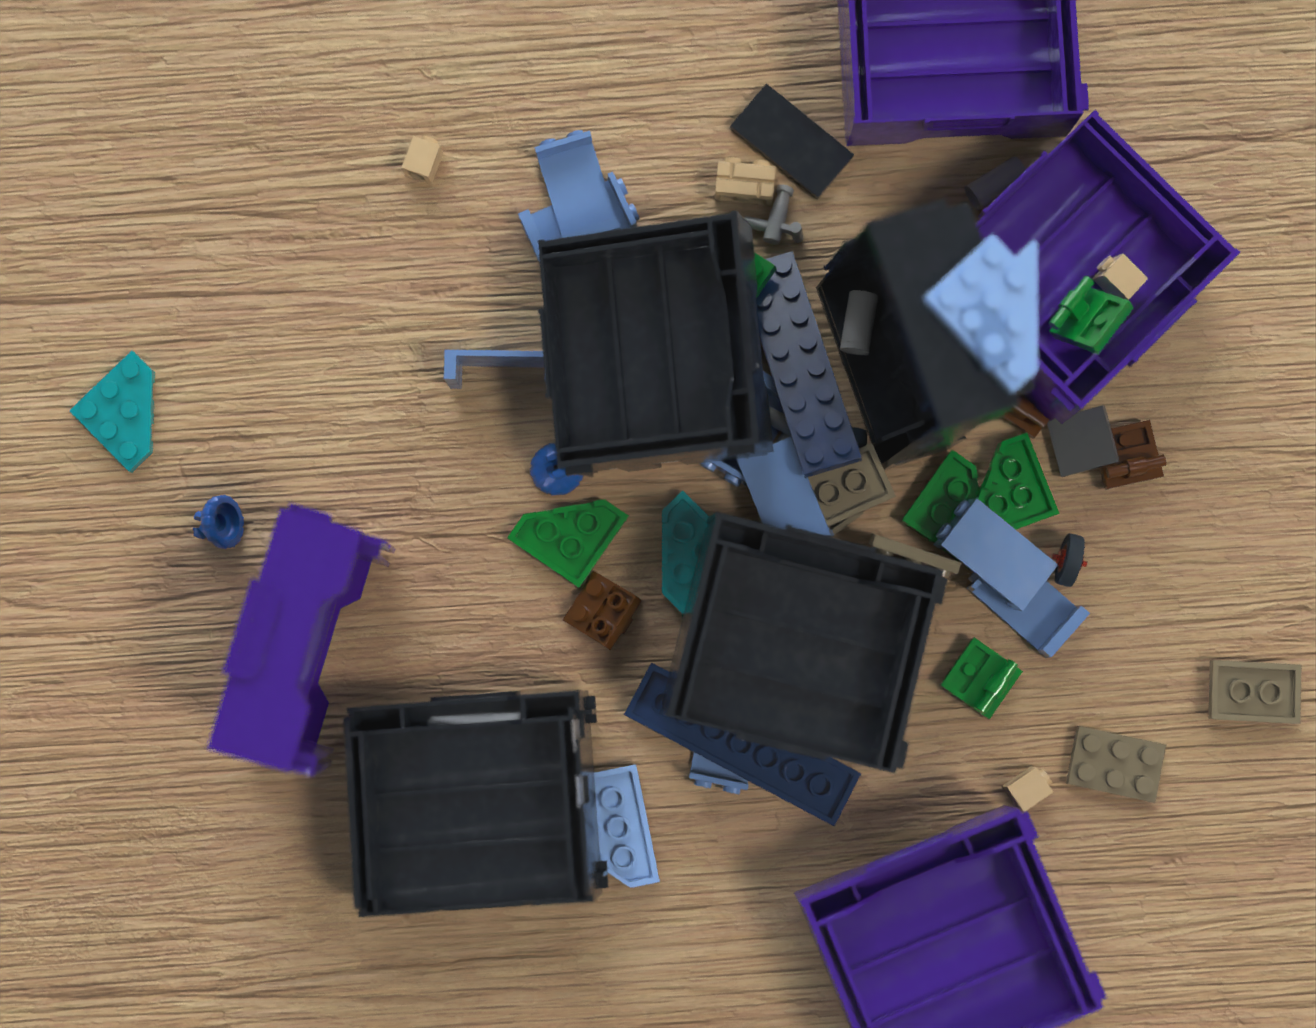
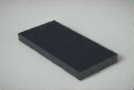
(791, 141)

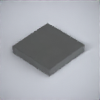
(1083, 441)

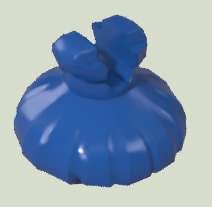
(549, 479)
(220, 522)

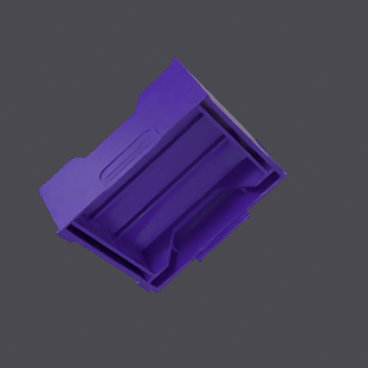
(959, 69)
(1093, 203)
(283, 637)
(952, 934)

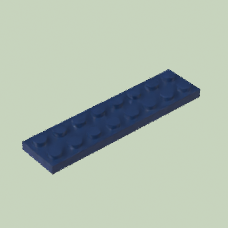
(803, 372)
(801, 780)

